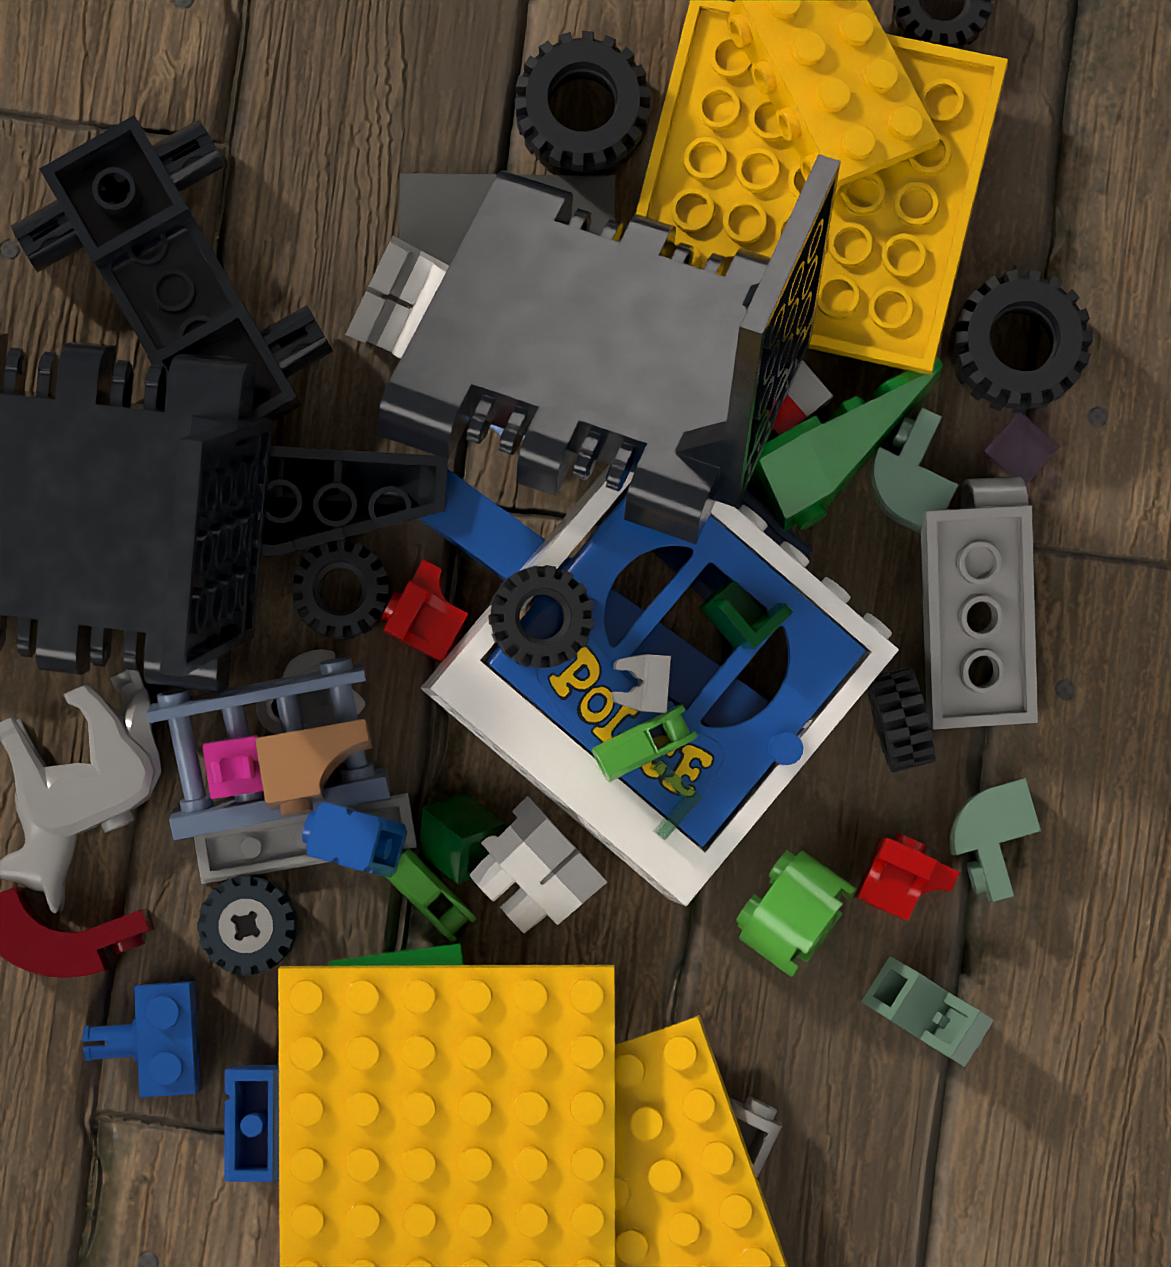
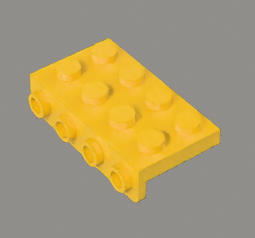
(833, 83)

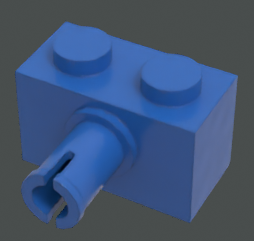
(159, 1039)

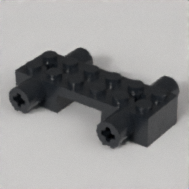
(161, 260)

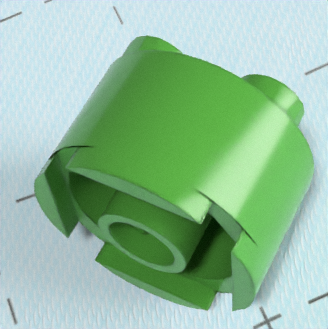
(794, 912)

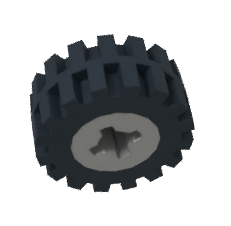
(271, 921)

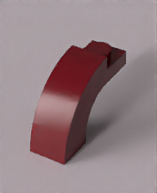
(59, 953)

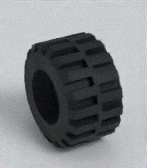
(593, 61)
(1052, 309)

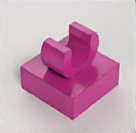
(232, 767)

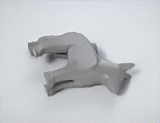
(76, 797)

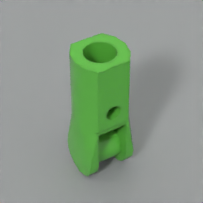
(637, 747)
(422, 887)

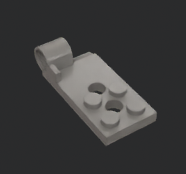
(969, 559)

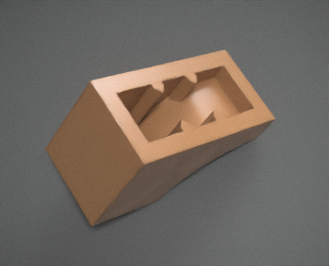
(300, 762)

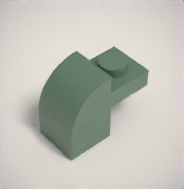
(899, 482)
(982, 824)
(927, 1011)

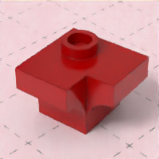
(423, 616)
(901, 876)

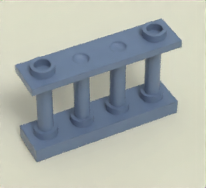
(199, 812)

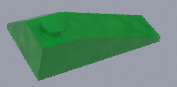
(816, 461)

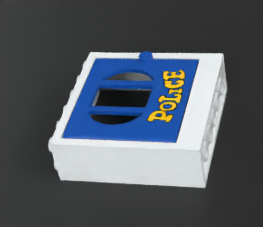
(731, 767)

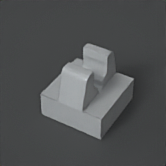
(652, 683)

